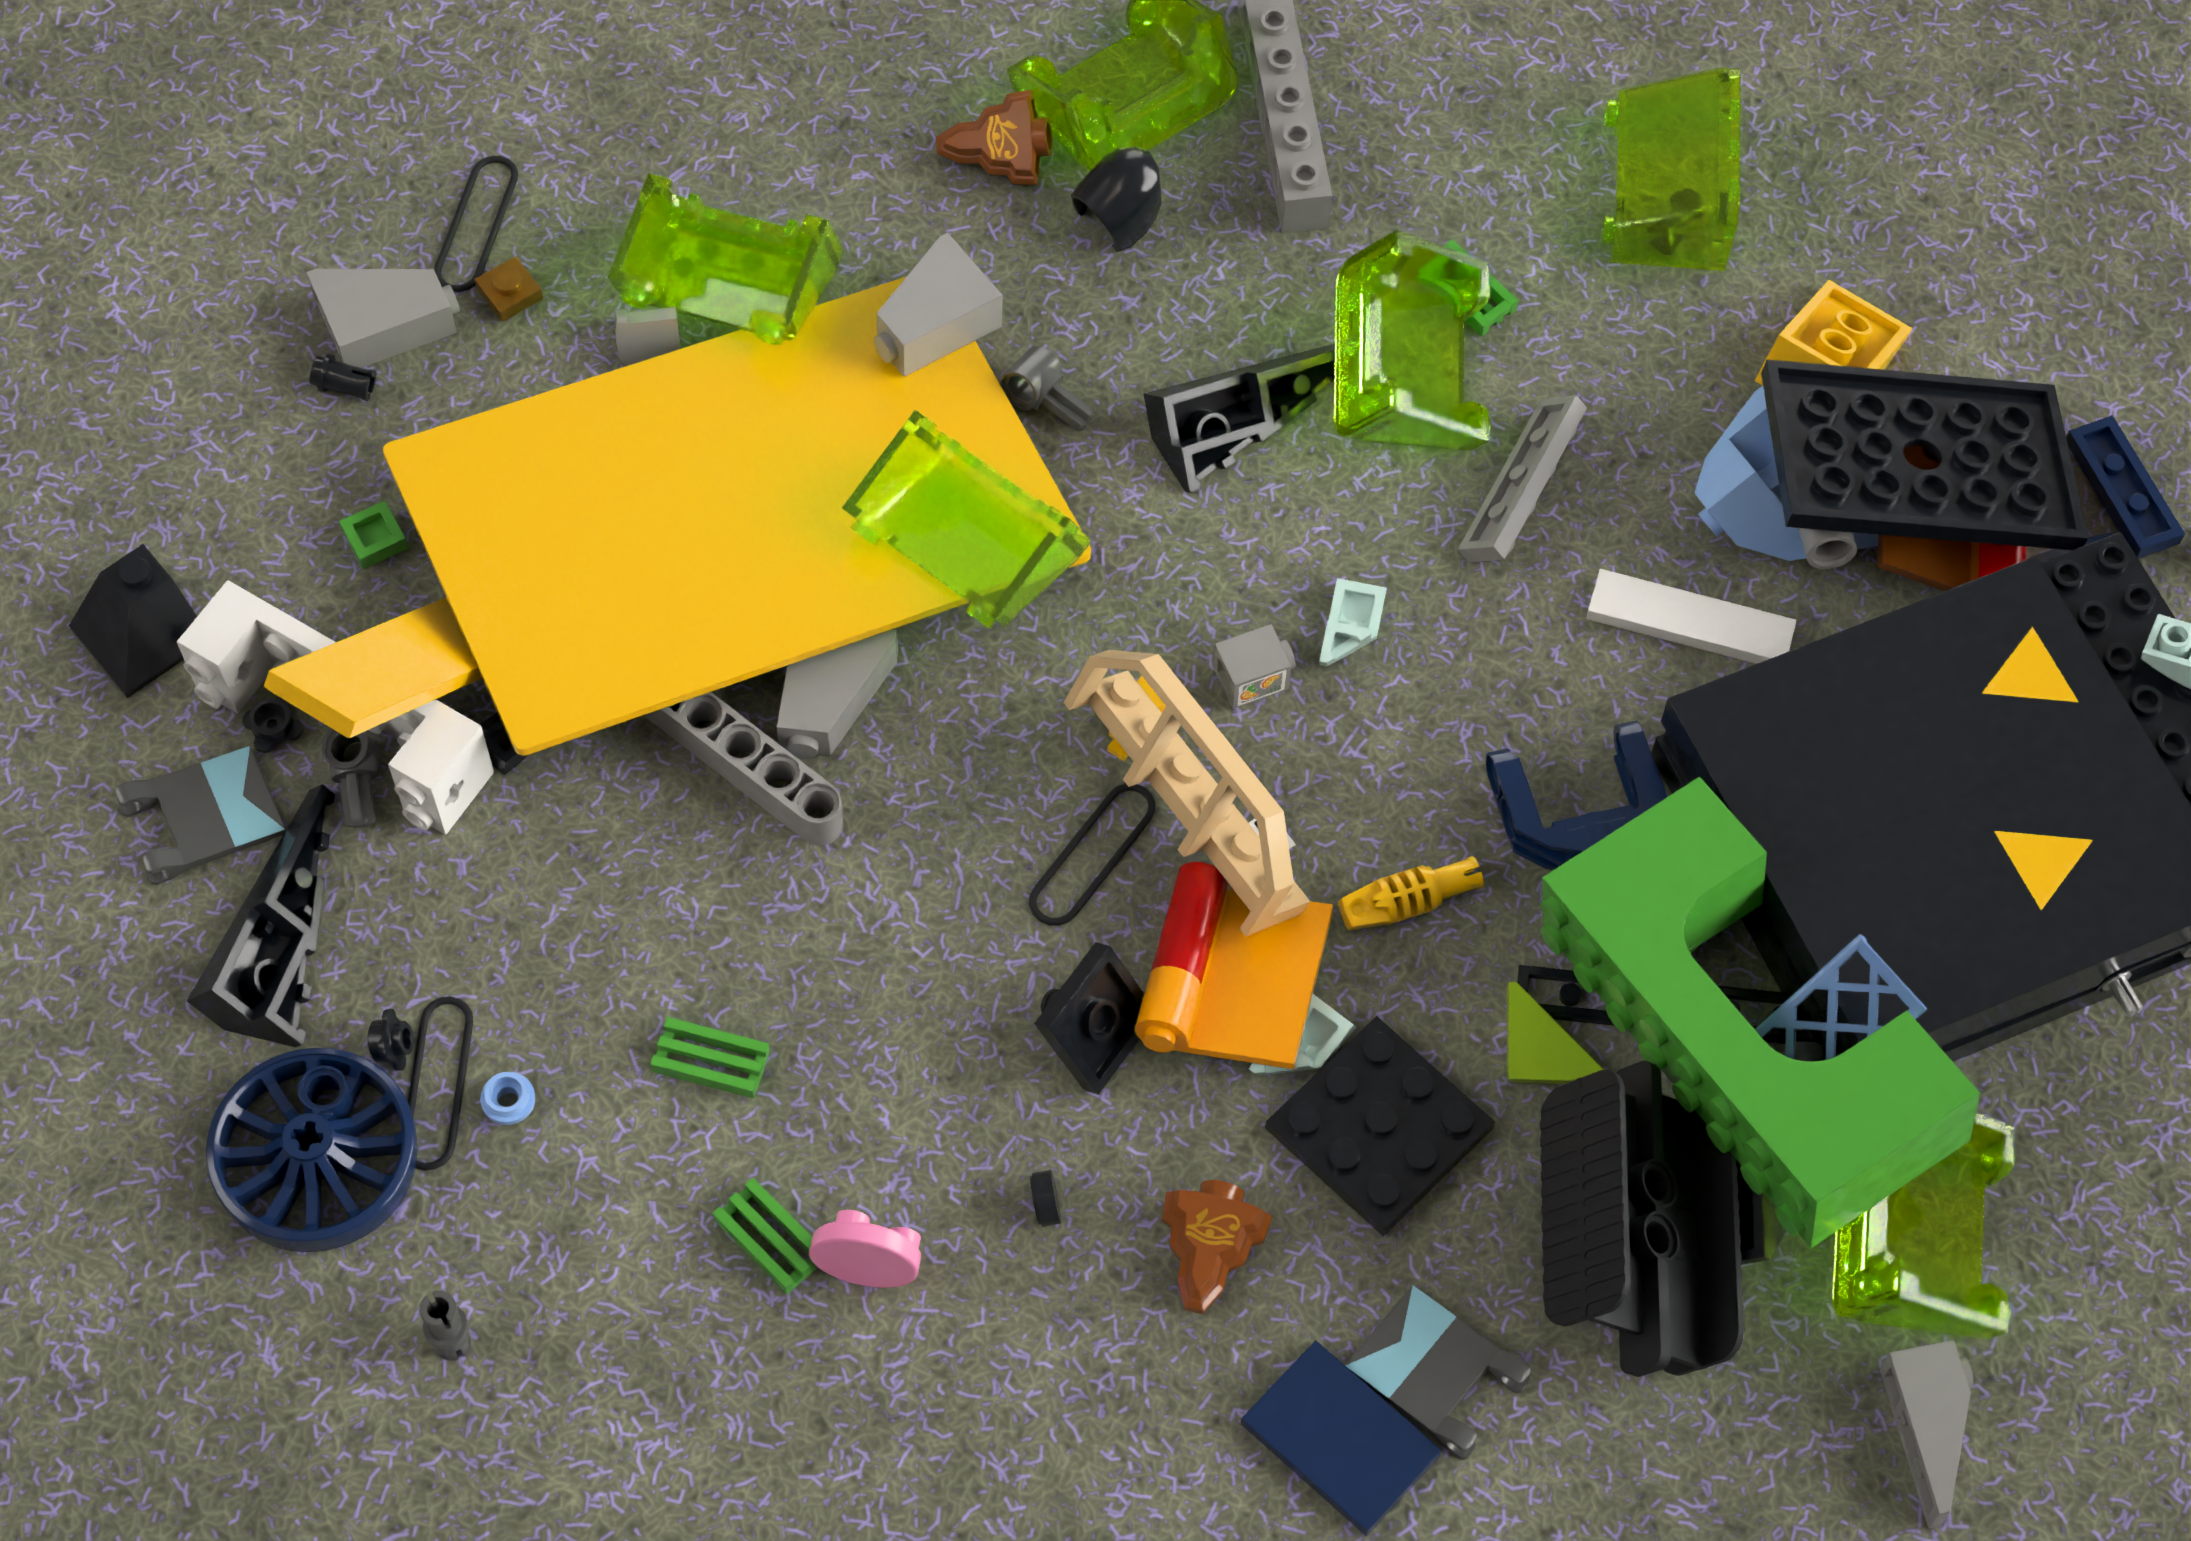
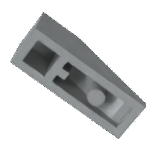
(1930, 1407)

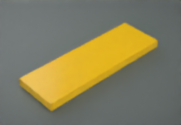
(379, 671)

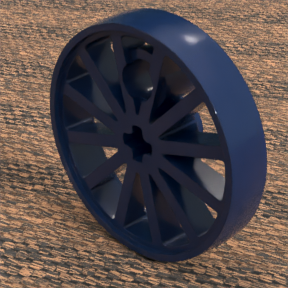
(324, 1123)

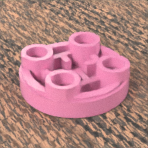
(866, 1252)

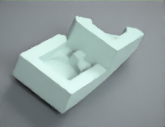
(1352, 619)
(1321, 1039)

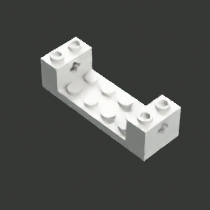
(243, 638)

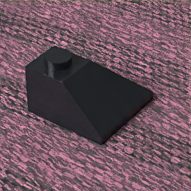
(133, 620)

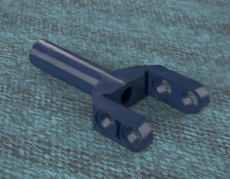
(1571, 836)

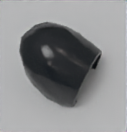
(1122, 194)

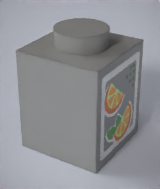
(1253, 665)

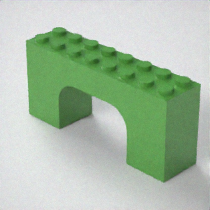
(1807, 1134)

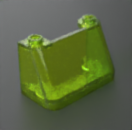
(1139, 88)
(1676, 171)
(723, 263)
(1404, 345)
(963, 522)
(1921, 1248)

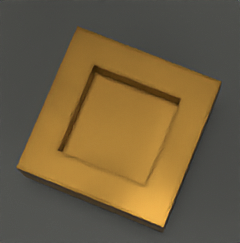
(508, 289)

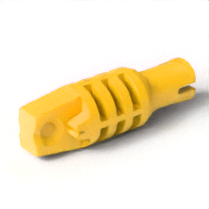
(1408, 894)

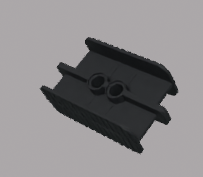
(1640, 1222)

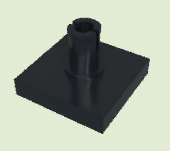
(1093, 1018)

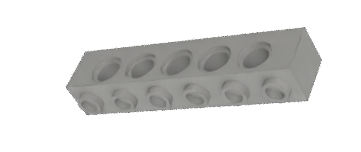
(1286, 114)

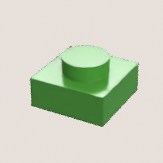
(373, 534)

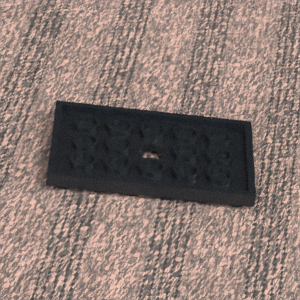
(1996, 442)

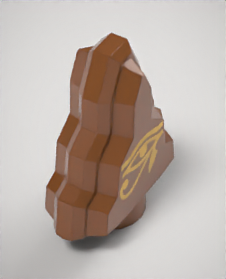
(1002, 140)
(1211, 1237)

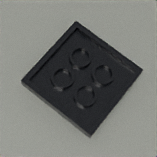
(1379, 1125)

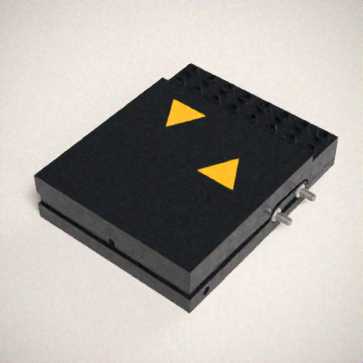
(1969, 794)

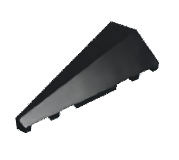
(1216, 416)
(259, 967)

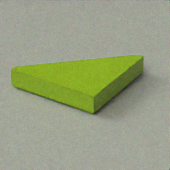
(1538, 1046)

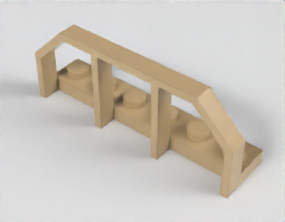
(1251, 864)

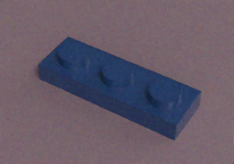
(2124, 487)

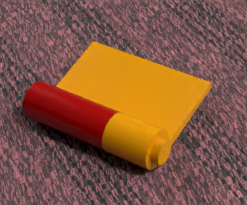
(1229, 991)

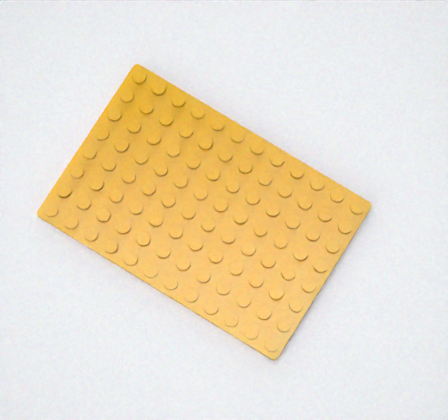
(689, 517)

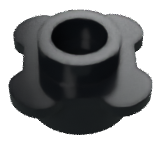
(271, 711)
(390, 1040)

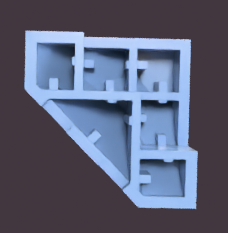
(1743, 488)

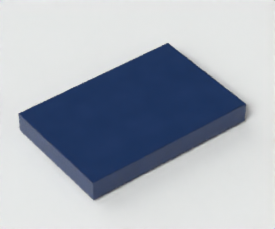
(1341, 1437)

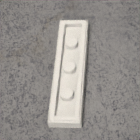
(1689, 618)

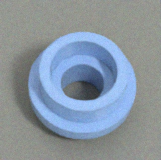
(503, 1084)

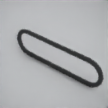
(458, 215)
(1109, 866)
(460, 1078)

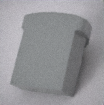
(645, 334)

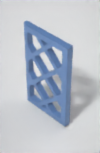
(1828, 979)

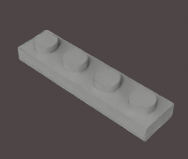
(1522, 479)

